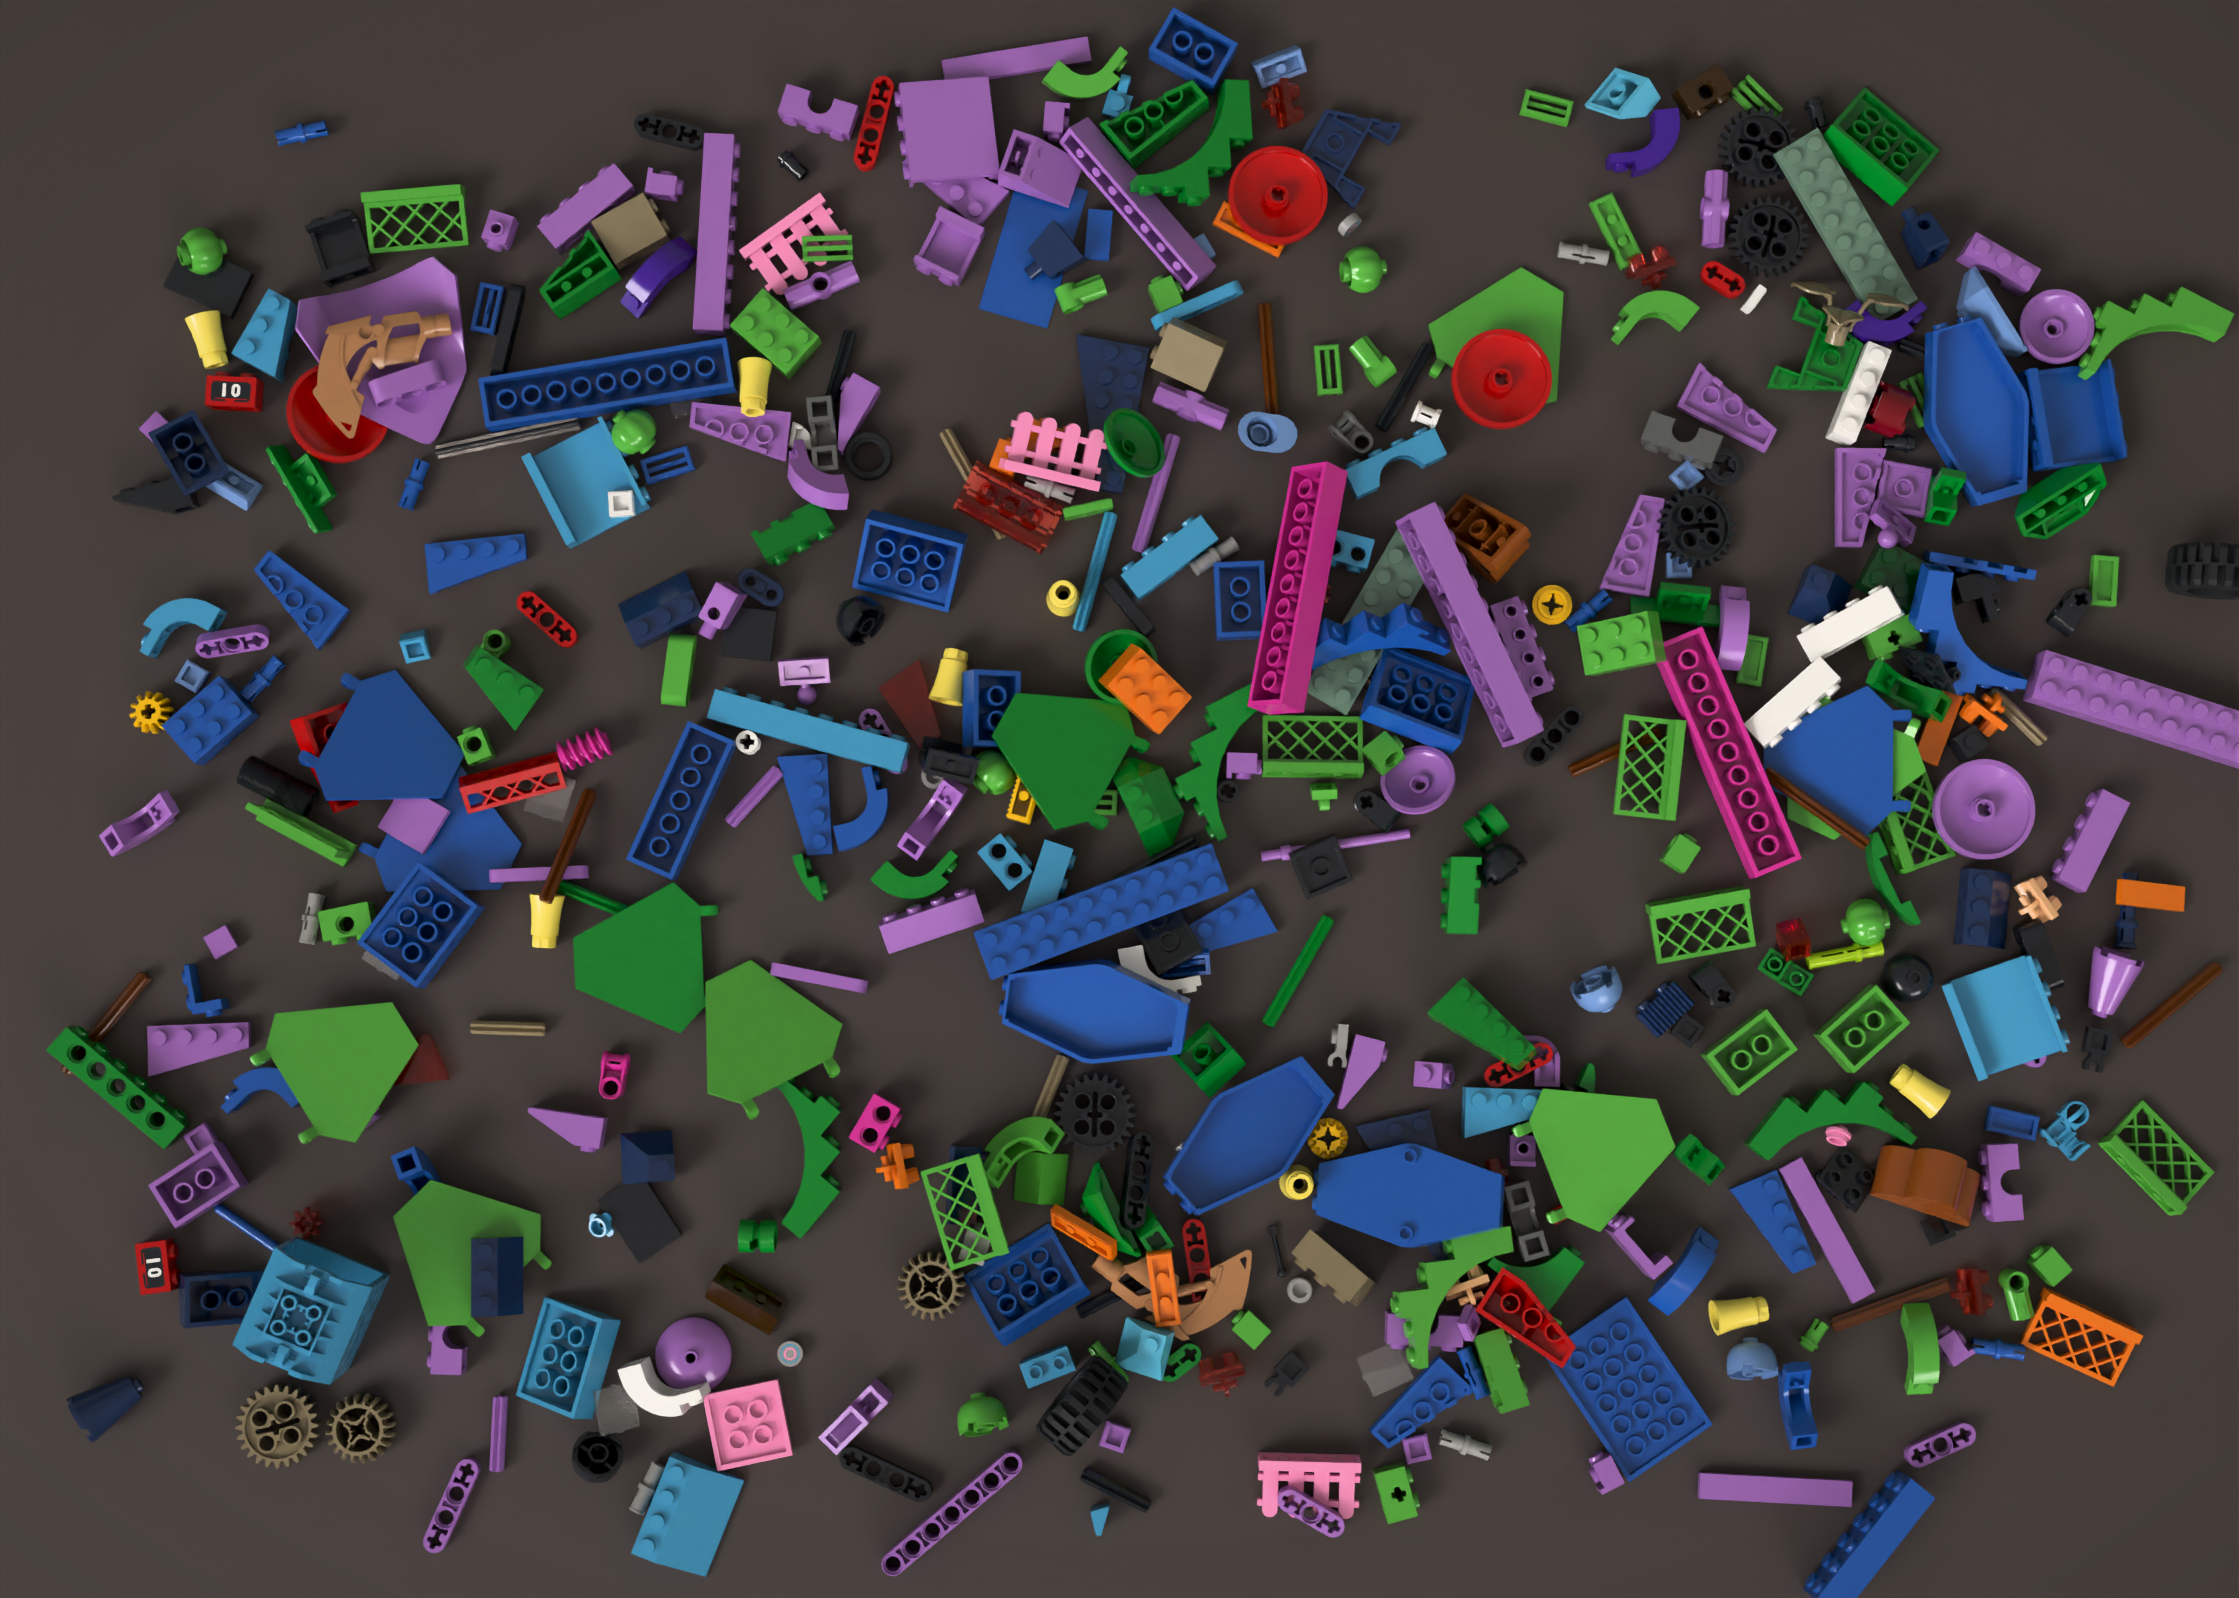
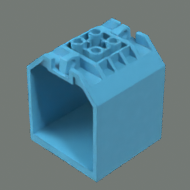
(310, 1311)

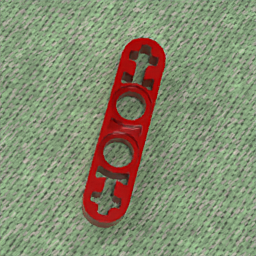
(876, 124)
(1196, 1267)

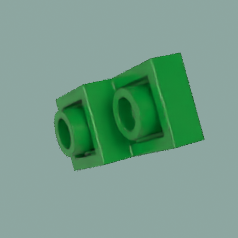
(813, 884)
(1785, 973)

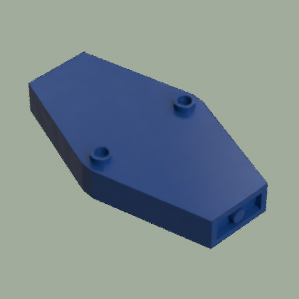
(1976, 410)
(1095, 1011)
(1247, 1136)
(1409, 1195)

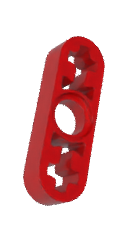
(538, 602)
(1504, 1080)

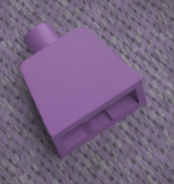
(725, 599)

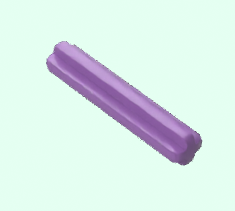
(754, 796)
(498, 1433)

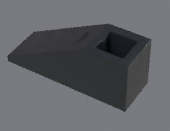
(159, 496)

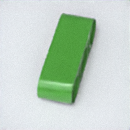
(678, 669)

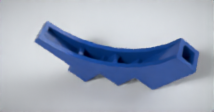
(1933, 613)
(1365, 632)

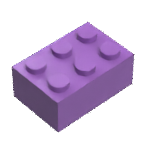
(198, 1184)

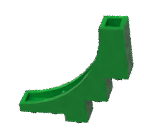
(1229, 130)
(1201, 783)
(1859, 1106)
(820, 1151)

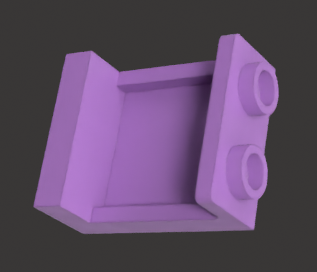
(949, 247)
(1649, 1266)

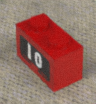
(234, 393)
(157, 1266)

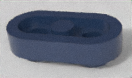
(761, 588)

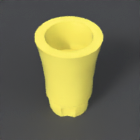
(208, 338)
(753, 382)
(1063, 607)
(949, 679)
(545, 920)
(1920, 1090)
(1287, 1182)
(1737, 1313)

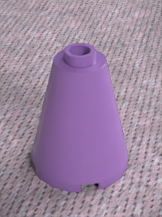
(2110, 979)

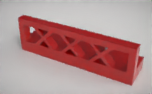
(509, 774)

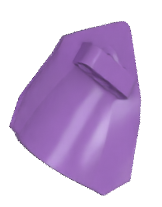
(403, 395)

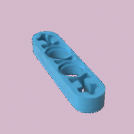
(1199, 304)

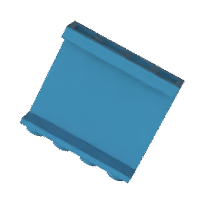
(577, 479)
(2005, 1015)

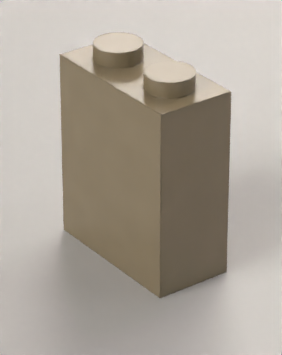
(631, 230)
(1187, 353)

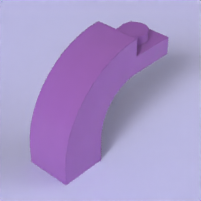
(932, 818)

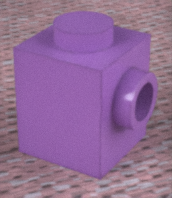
(499, 231)

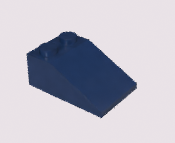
(189, 453)
(216, 1297)

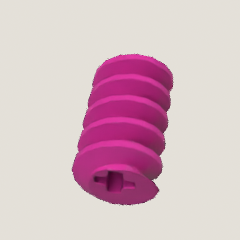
(584, 749)

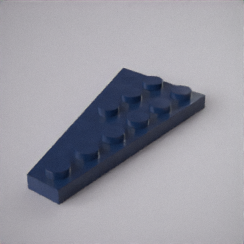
(1111, 381)
(1398, 1130)

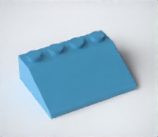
(568, 1358)
(687, 1515)

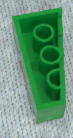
(1151, 126)
(1475, 1019)

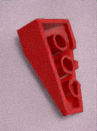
(312, 735)
(1522, 1314)

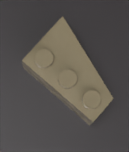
(1332, 1269)

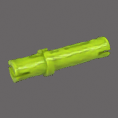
(1846, 954)

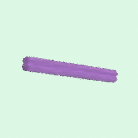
(1155, 495)

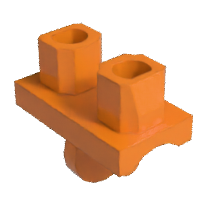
(1991, 721)
(901, 1176)

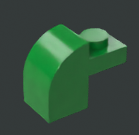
(1943, 496)
(1698, 1159)

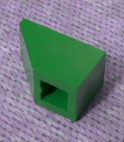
(1152, 1232)

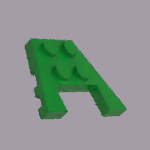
(1825, 365)

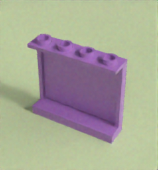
(947, 130)

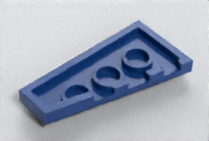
(468, 559)
(1988, 568)
(307, 603)
(809, 794)
(1773, 1214)
(1425, 1397)

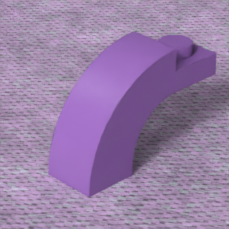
(813, 485)
(1733, 627)
(140, 826)

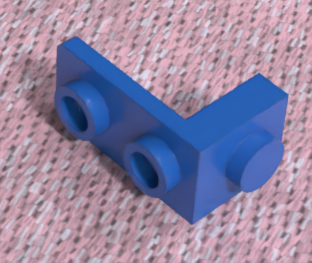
(194, 999)

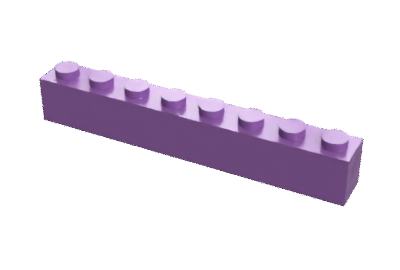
(1143, 213)
(715, 234)

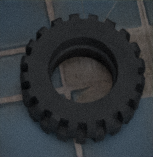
(2203, 570)
(1082, 1406)

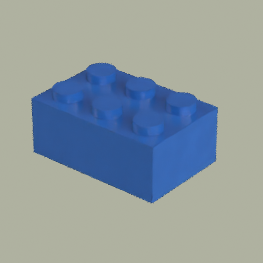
(1192, 50)
(1239, 599)
(984, 703)
(210, 720)

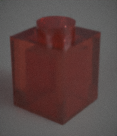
(1793, 939)

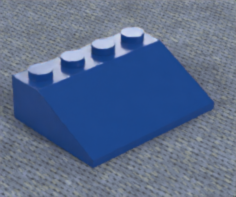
(909, 560)
(1418, 700)
(421, 925)
(1026, 1285)

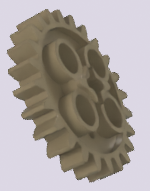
(284, 1446)

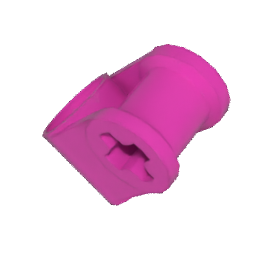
(614, 1072)

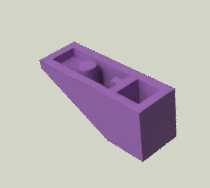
(855, 404)
(1362, 1062)
(576, 1128)

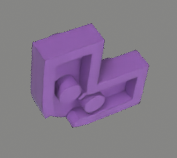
(1548, 1074)

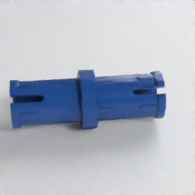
(302, 132)
(414, 484)
(1588, 610)
(262, 678)
(1998, 1348)
(1473, 1373)

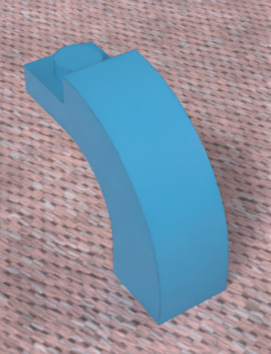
(175, 614)

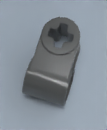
(1349, 430)

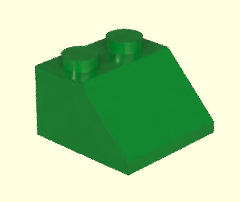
(1209, 1059)

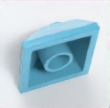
(1624, 95)
(1144, 1348)

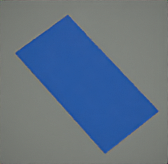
(1008, 286)

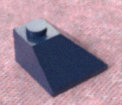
(1819, 594)
(647, 1157)

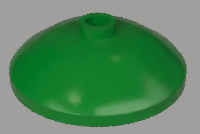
(1134, 443)
(1107, 650)

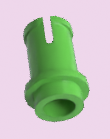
(1813, 1335)

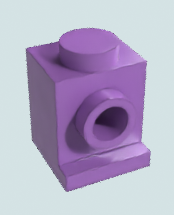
(1055, 120)
(663, 185)
(1242, 765)
(1515, 1157)
(1952, 1345)
(1605, 1472)

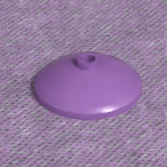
(2067, 316)
(1421, 767)
(703, 1340)

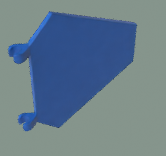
(385, 746)
(1844, 758)
(460, 851)

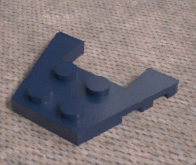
(1336, 144)

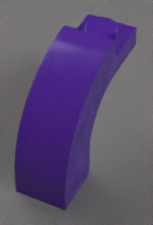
(1664, 134)
(655, 273)
(1883, 331)

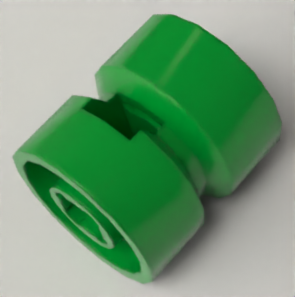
(1492, 821)
(757, 1236)

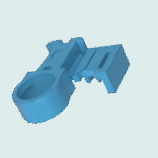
(2063, 1133)

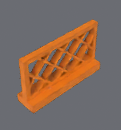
(2094, 1320)

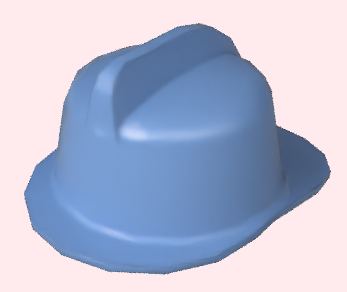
(1267, 432)

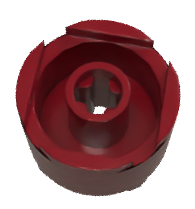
(1889, 410)

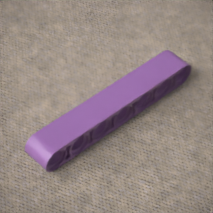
(947, 1523)

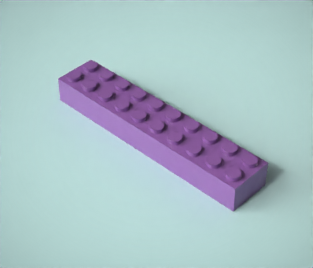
(1470, 625)
(2134, 707)

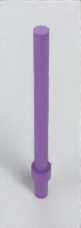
(1282, 853)

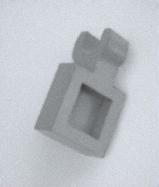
(1339, 1037)

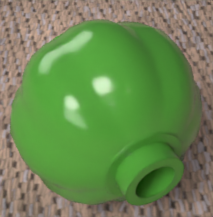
(201, 250)
(1362, 269)
(633, 431)
(994, 773)
(1865, 922)

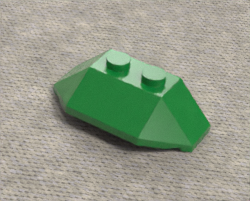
(2059, 500)
(1149, 802)
(1104, 1210)

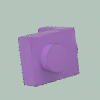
(1433, 1075)

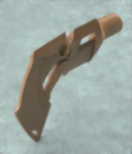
(335, 390)
(1224, 1291)

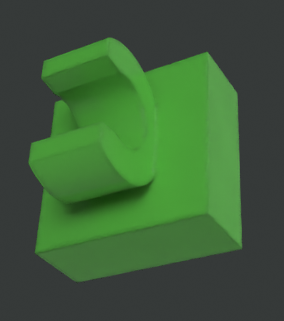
(1323, 793)

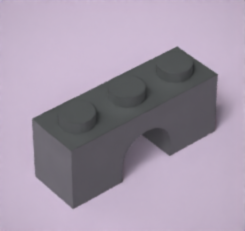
(824, 434)
(1700, 451)
(1523, 1219)

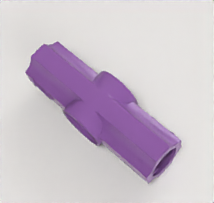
(1714, 208)
(805, 291)
(1190, 406)

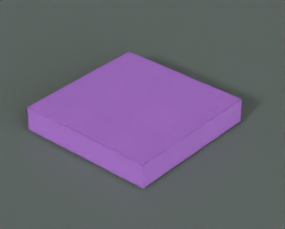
(1904, 487)

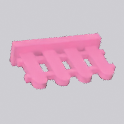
(782, 247)
(1043, 448)
(1321, 1465)

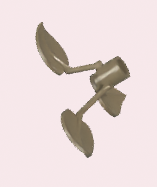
(1839, 326)

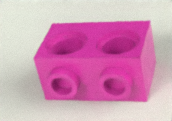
(870, 1119)

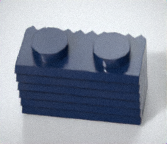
(1663, 1008)

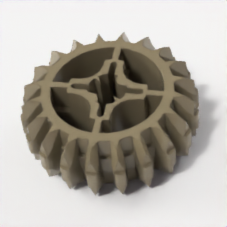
(939, 1294)
(350, 1423)

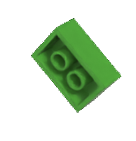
(775, 334)
(1621, 643)
(1861, 1028)
(1749, 1052)

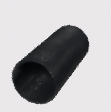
(273, 784)

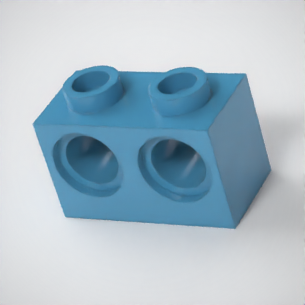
(1347, 543)
(1001, 865)
(1047, 1365)

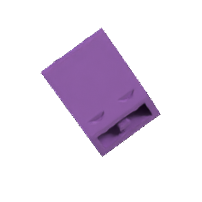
(1038, 169)

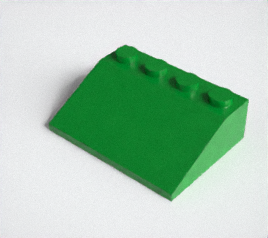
(1879, 146)

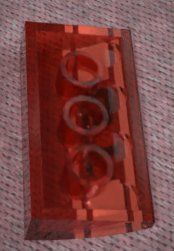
(1008, 507)

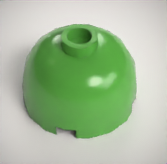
(981, 1415)

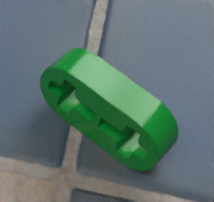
(1183, 1366)

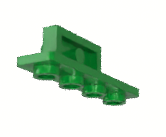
(306, 484)
(1680, 605)

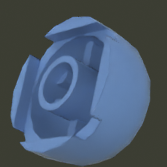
(1598, 989)
(1751, 1360)

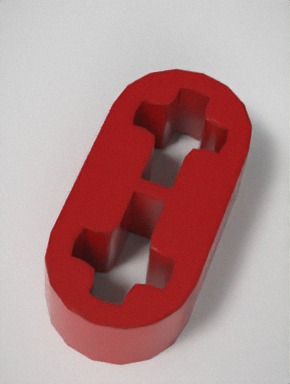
(1725, 275)

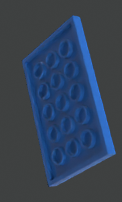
(1629, 1390)

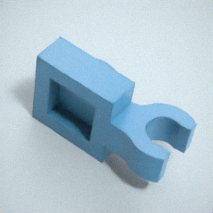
(1118, 100)

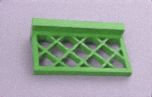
(420, 197)
(1312, 767)
(1670, 772)
(304, 831)
(1897, 842)
(1695, 903)
(2147, 1176)
(986, 1203)

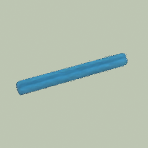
(1095, 571)

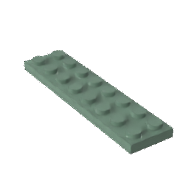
(1843, 222)
(1390, 584)

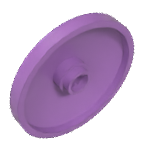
(1983, 809)

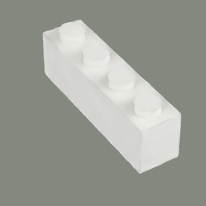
(1859, 394)
(1851, 624)
(1793, 702)

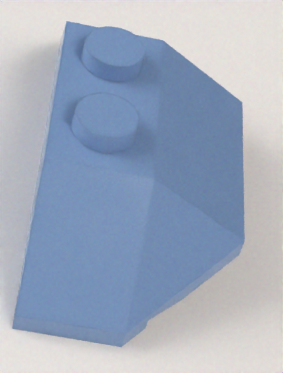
(1978, 301)

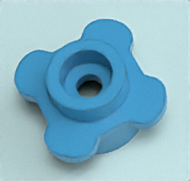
(596, 1227)

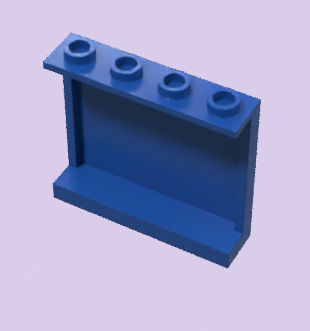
(2073, 417)

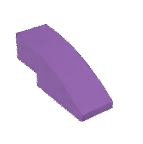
(856, 1416)

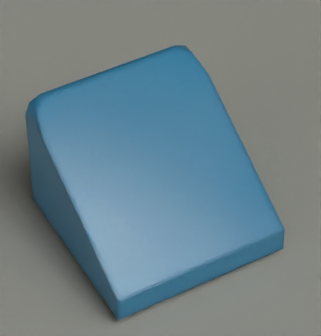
(415, 646)
(1099, 1516)

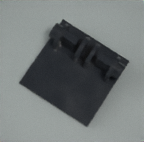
(1929, 670)
(1846, 1178)

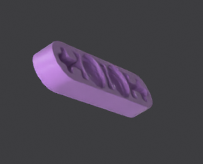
(535, 874)
(819, 977)
(452, 1505)

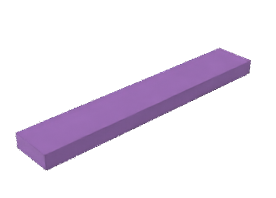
(1019, 60)
(1826, 1230)
(1775, 1489)

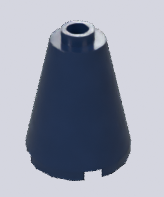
(104, 1405)

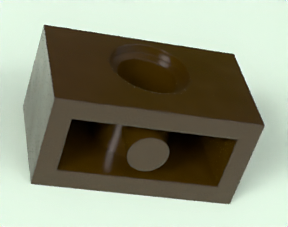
(1712, 81)

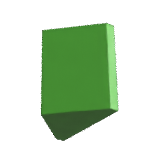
(1041, 1178)

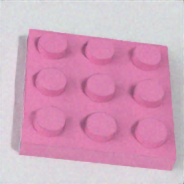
(748, 1424)

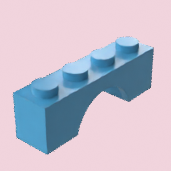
(1422, 450)

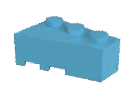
(268, 335)
(1494, 1108)

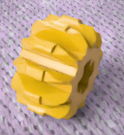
(146, 705)

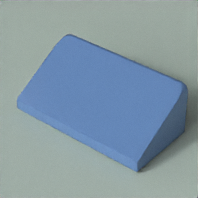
(1279, 65)
(237, 488)

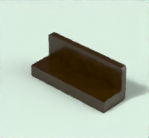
(746, 1299)

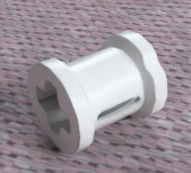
(1420, 408)
(743, 736)

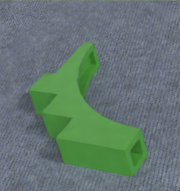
(2179, 312)
(1437, 1278)

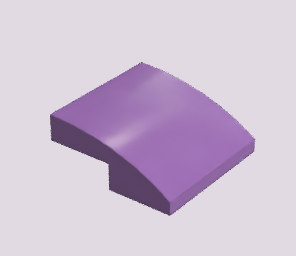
(414, 822)

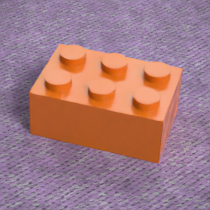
(1145, 688)

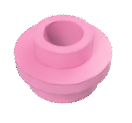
(1838, 1135)

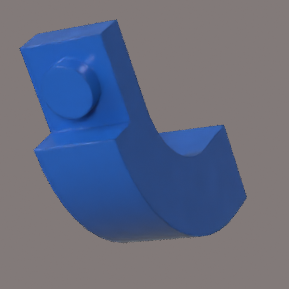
(865, 827)
(255, 1081)
(414, 1168)
(1686, 1273)
(1795, 1405)

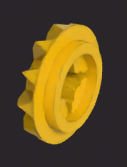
(1560, 597)
(1336, 1147)

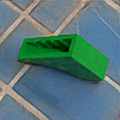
(1547, 1277)

